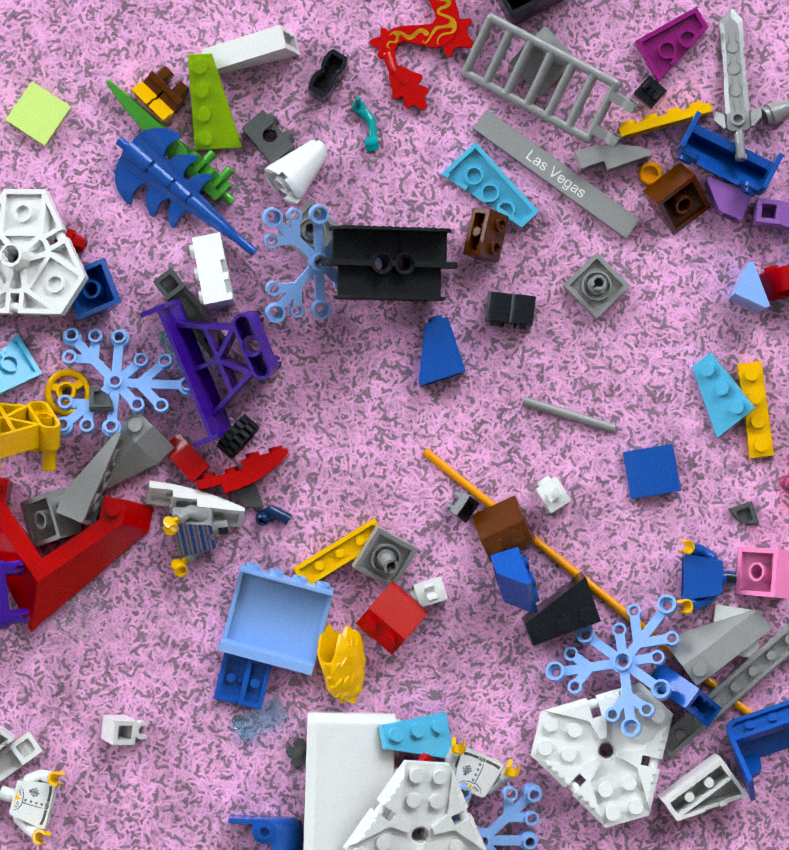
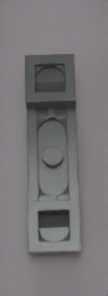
(173, 288)

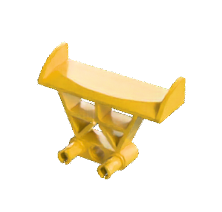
(30, 428)

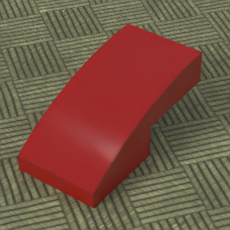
(187, 458)

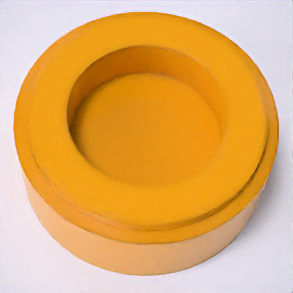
(649, 173)

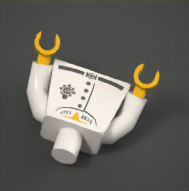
(478, 770)
(33, 802)

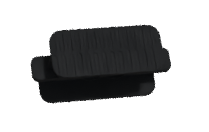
(359, 246)

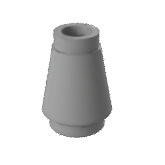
(774, 112)

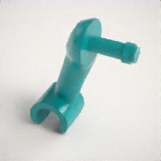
(363, 112)

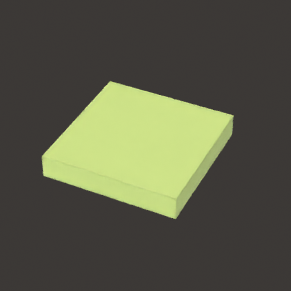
(38, 113)

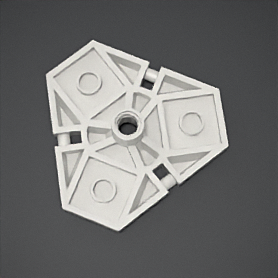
(44, 274)
(615, 785)
(423, 797)

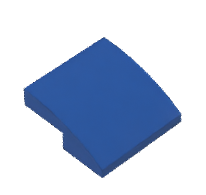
(652, 471)
(242, 681)

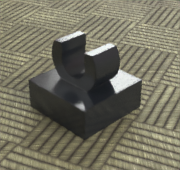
(650, 92)
(464, 506)

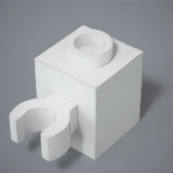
(552, 493)
(429, 592)
(121, 729)

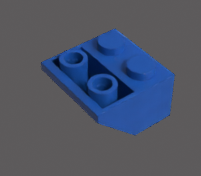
(515, 580)

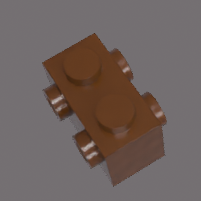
(487, 233)

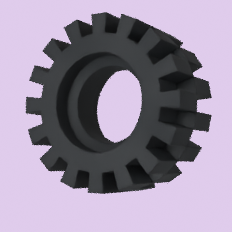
(238, 436)

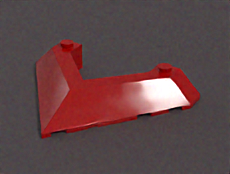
(69, 568)

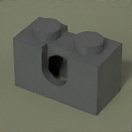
(259, 127)

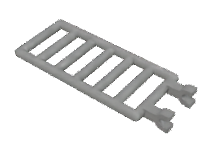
(573, 63)

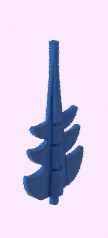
(145, 163)

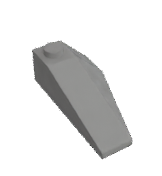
(141, 450)
(84, 497)
(714, 645)

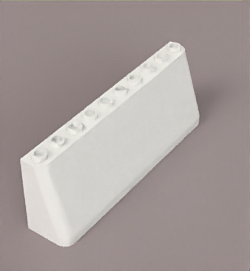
(343, 774)

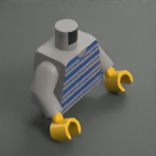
(194, 534)

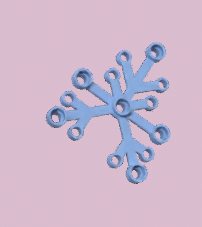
(291, 236)
(144, 384)
(641, 639)
(511, 813)

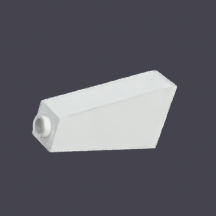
(254, 49)

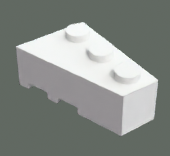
(212, 271)
(701, 789)

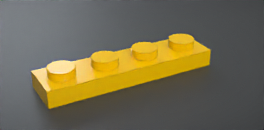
(672, 117)
(757, 422)
(335, 554)

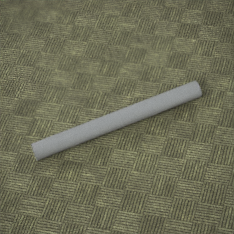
(568, 414)

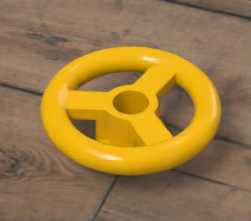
(51, 385)

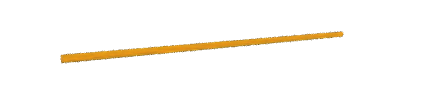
(558, 559)

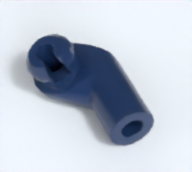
(270, 514)

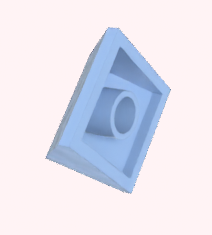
(749, 290)

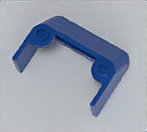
(718, 157)
(755, 737)
(280, 831)

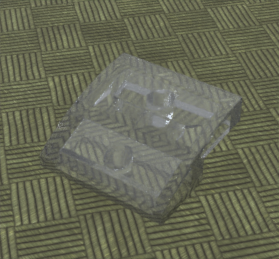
(84, 602)

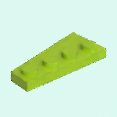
(211, 112)

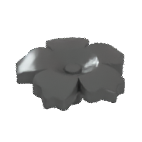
(298, 752)

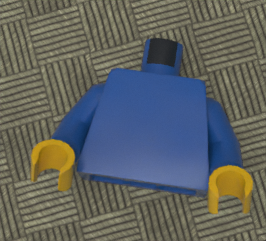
(701, 577)

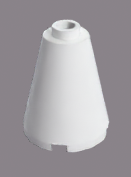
(297, 170)

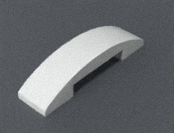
(18, 754)

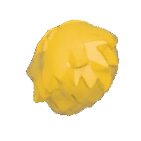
(342, 663)

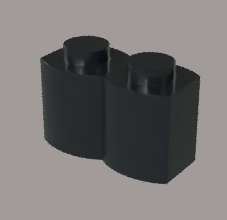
(324, 80)
(510, 309)

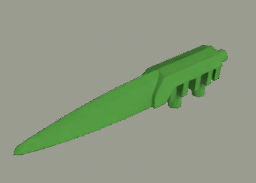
(215, 188)

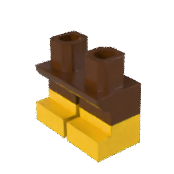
(159, 96)

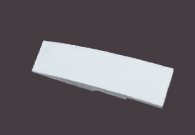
(180, 496)

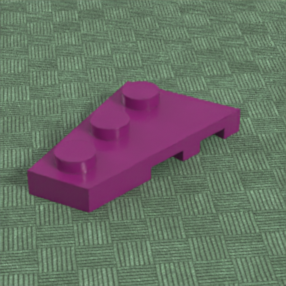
(670, 42)

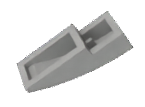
(610, 157)

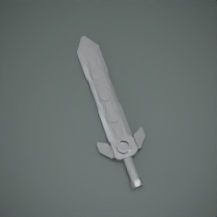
(735, 84)

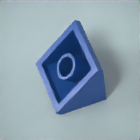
(98, 293)

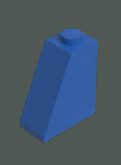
(439, 352)
(687, 695)

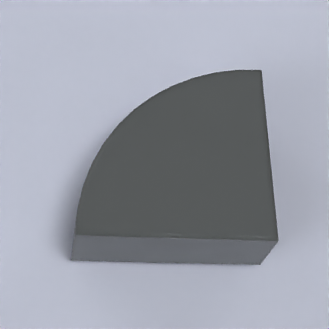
(99, 400)
(249, 496)
(745, 513)

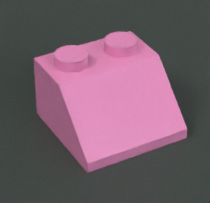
(763, 572)

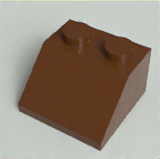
(677, 198)
(503, 527)

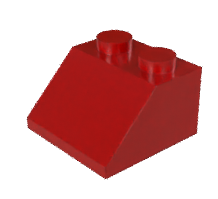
(392, 618)

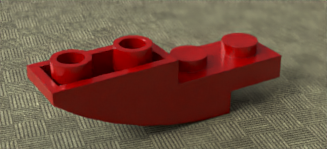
(254, 469)

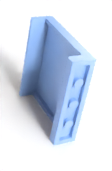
(276, 618)

